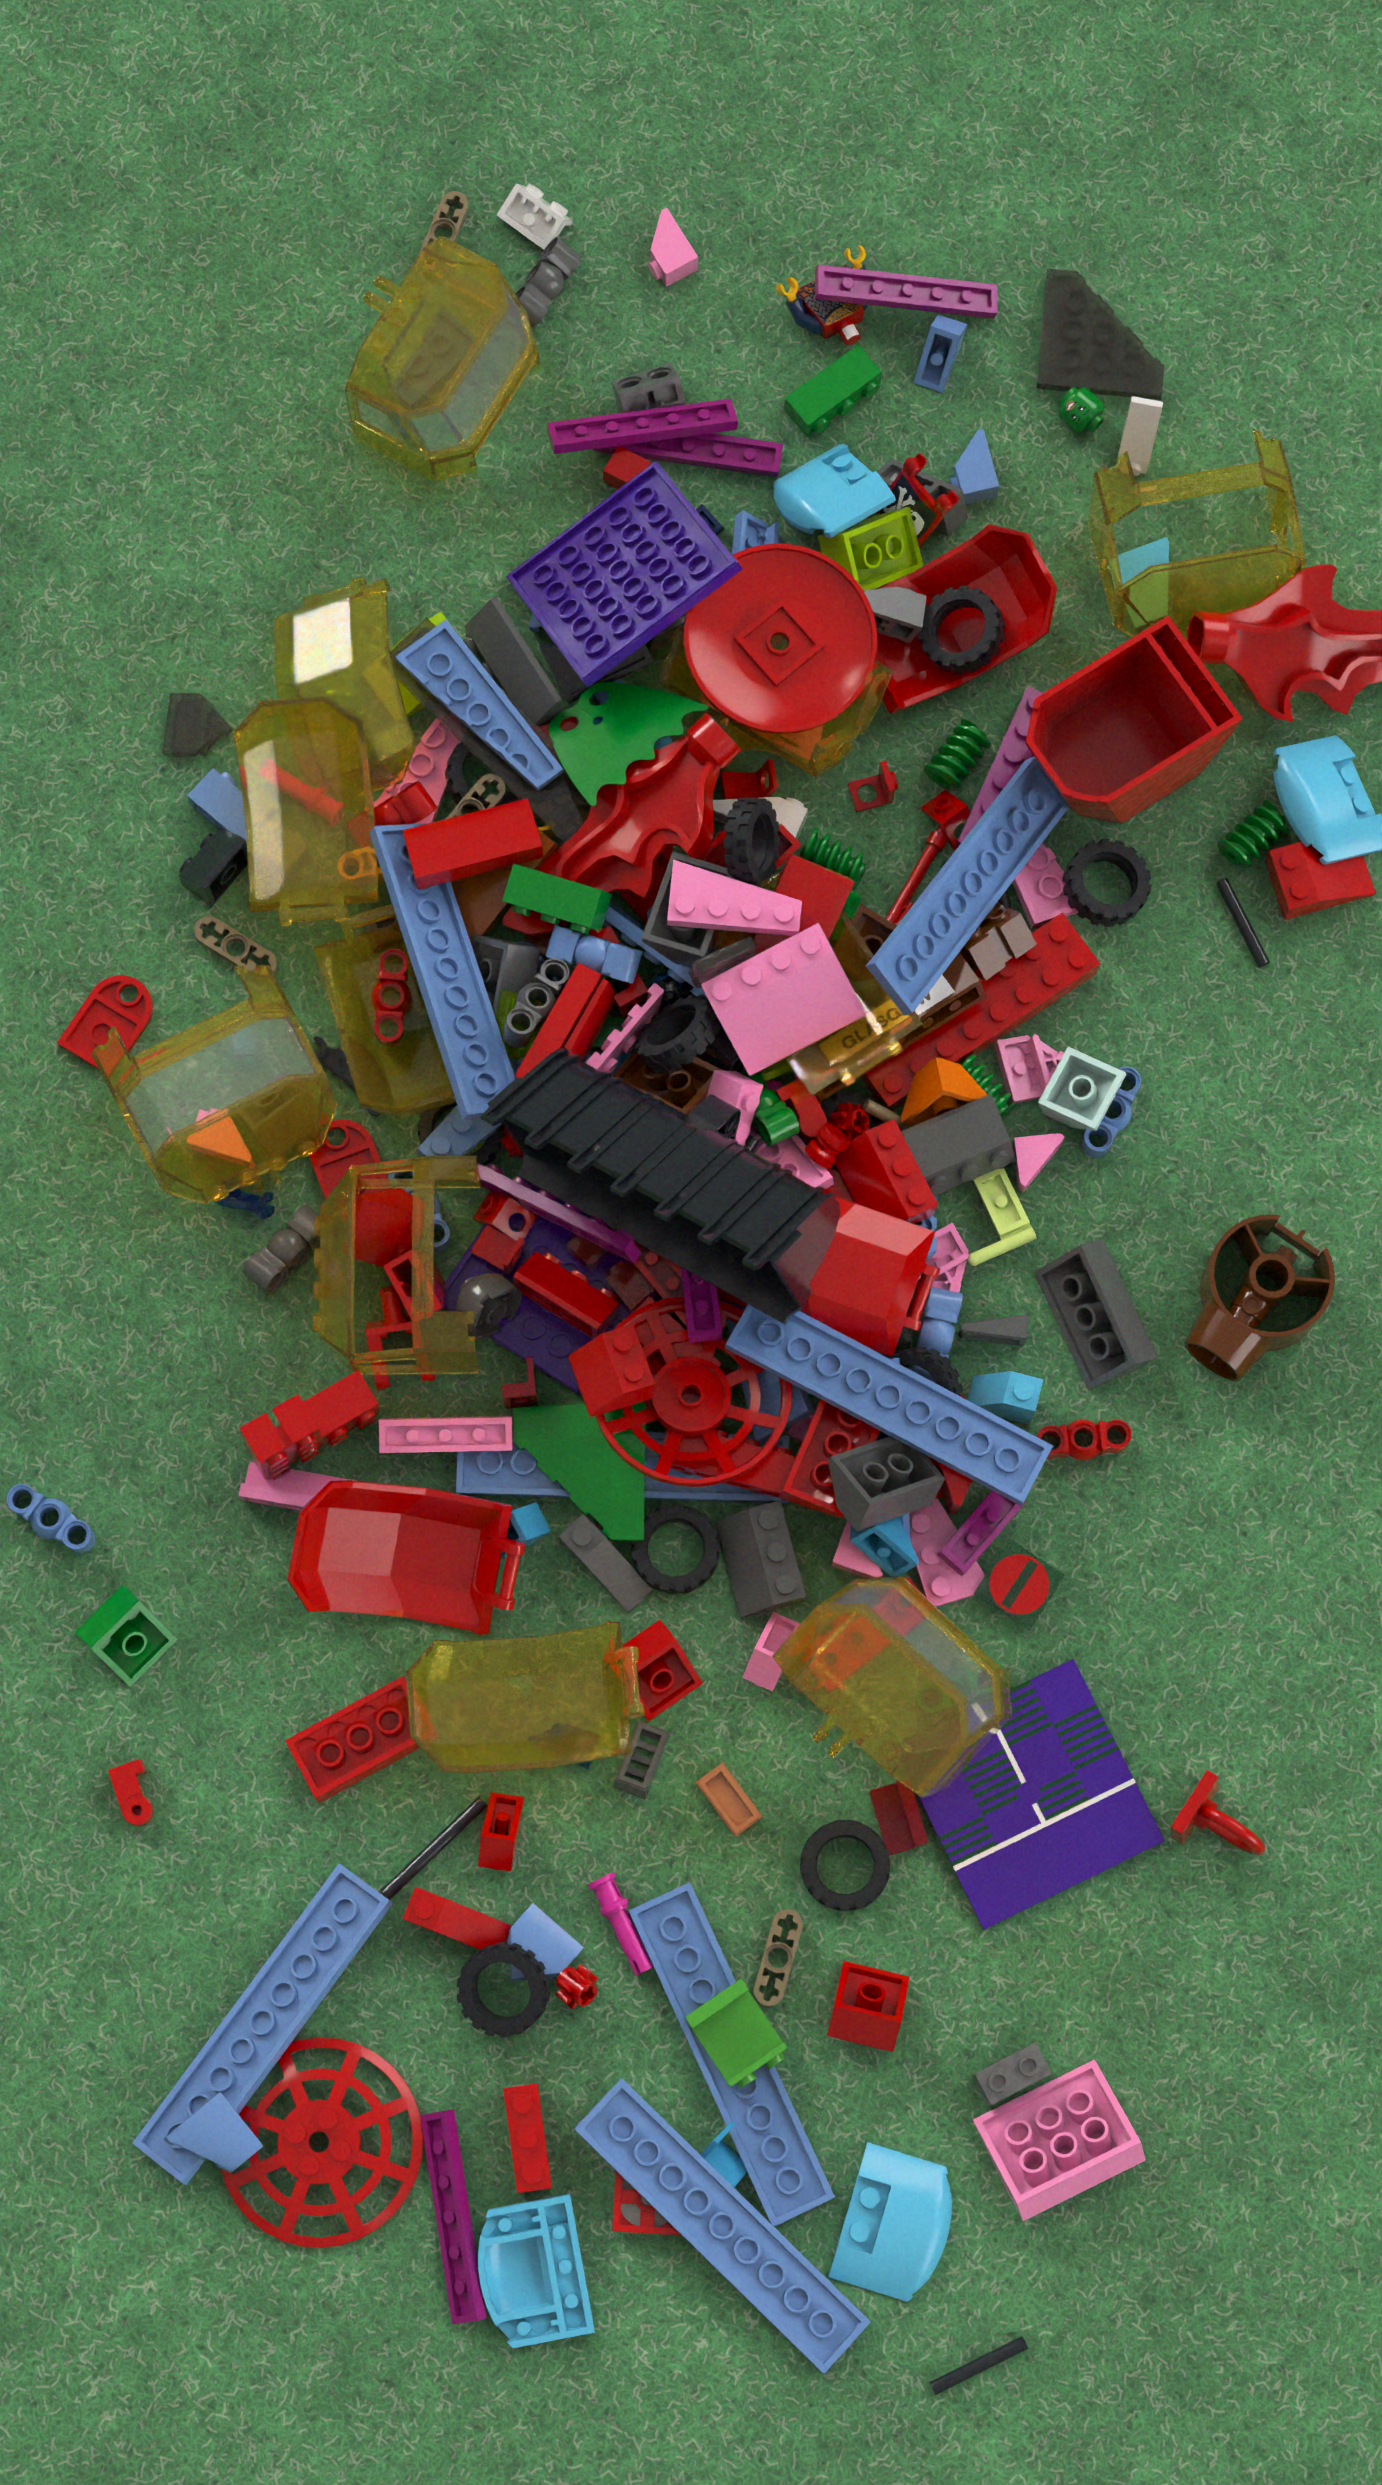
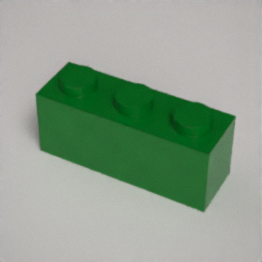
(833, 391)
(556, 899)

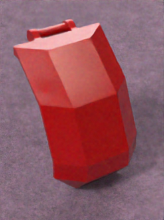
(1000, 565)
(870, 1278)
(404, 1554)

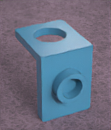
(724, 2159)

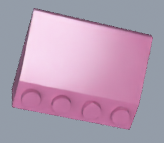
(784, 999)
(1059, 2140)

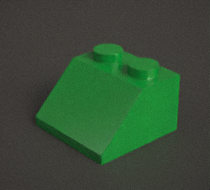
(126, 1635)

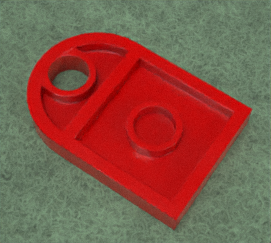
(102, 1012)
(333, 1161)

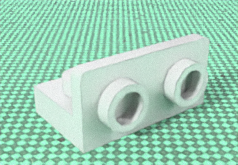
(533, 215)

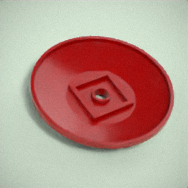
(819, 614)

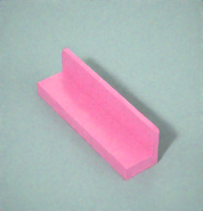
(445, 1434)
(288, 1492)

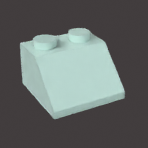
(1080, 1090)

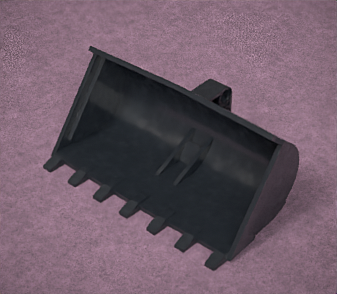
(670, 1180)

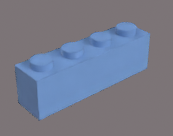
(220, 802)

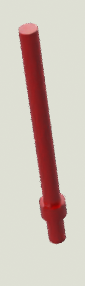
(935, 842)

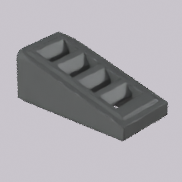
(1002, 1330)
(632, 1786)

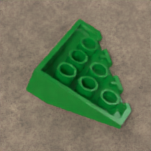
(581, 1460)

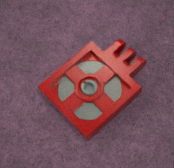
(634, 2213)

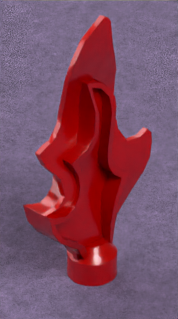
(1294, 643)
(632, 823)

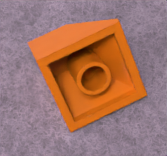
(939, 1089)

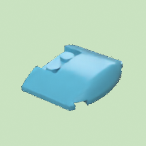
(830, 493)
(1327, 799)
(894, 2224)
(534, 2272)

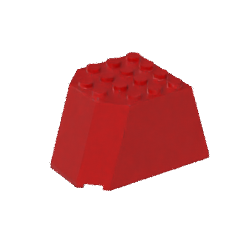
(1131, 725)

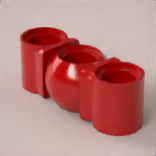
(406, 807)
(398, 983)
(1097, 1434)

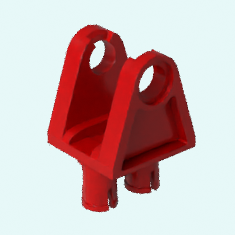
(393, 1320)

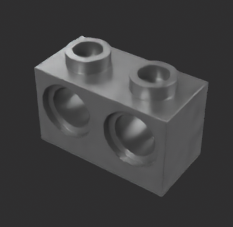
(649, 389)
(1012, 2074)

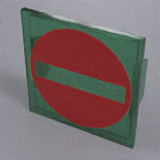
(1019, 1584)

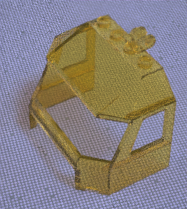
(1202, 583)
(439, 1338)

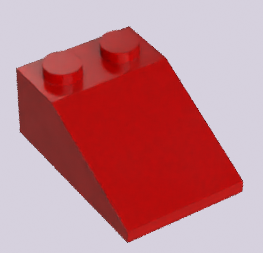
(1309, 886)

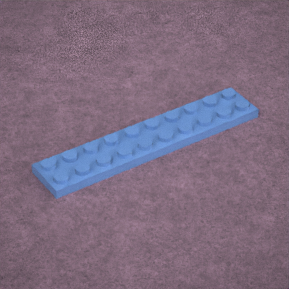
(968, 886)
(446, 977)
(893, 1400)
(517, 1475)
(268, 2012)
(765, 2121)
(722, 2225)

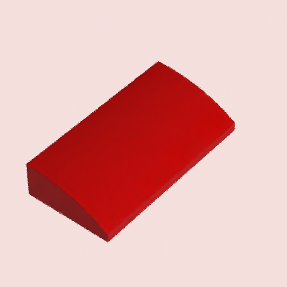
(473, 843)
(821, 893)
(562, 1017)
(592, 1020)
(827, 1435)
(355, 1741)

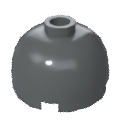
(491, 1299)

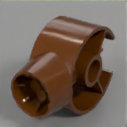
(1228, 1338)

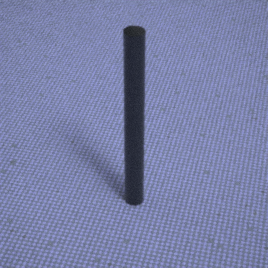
(434, 1848)

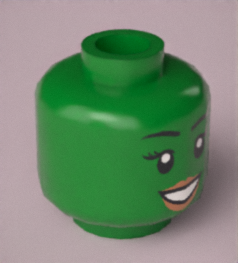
(1081, 410)

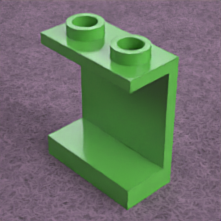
(736, 2034)

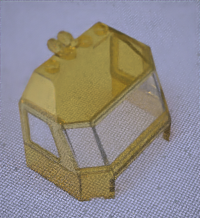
(439, 362)
(224, 1095)
(898, 1681)

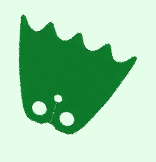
(630, 727)

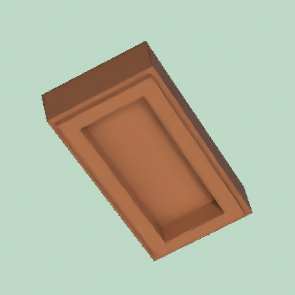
(729, 1799)

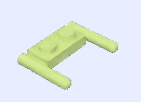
(1005, 1214)

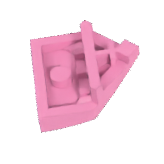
(1026, 1066)
(949, 1258)

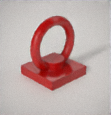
(1203, 1813)

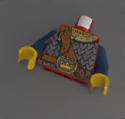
(824, 315)

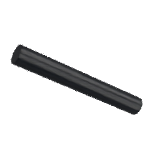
(1242, 922)
(978, 2365)

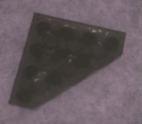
(1089, 345)

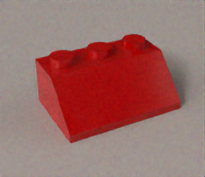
(885, 1175)
(566, 1294)

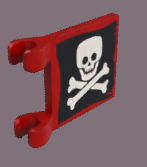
(910, 493)

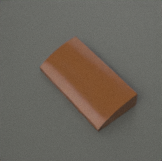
(482, 894)

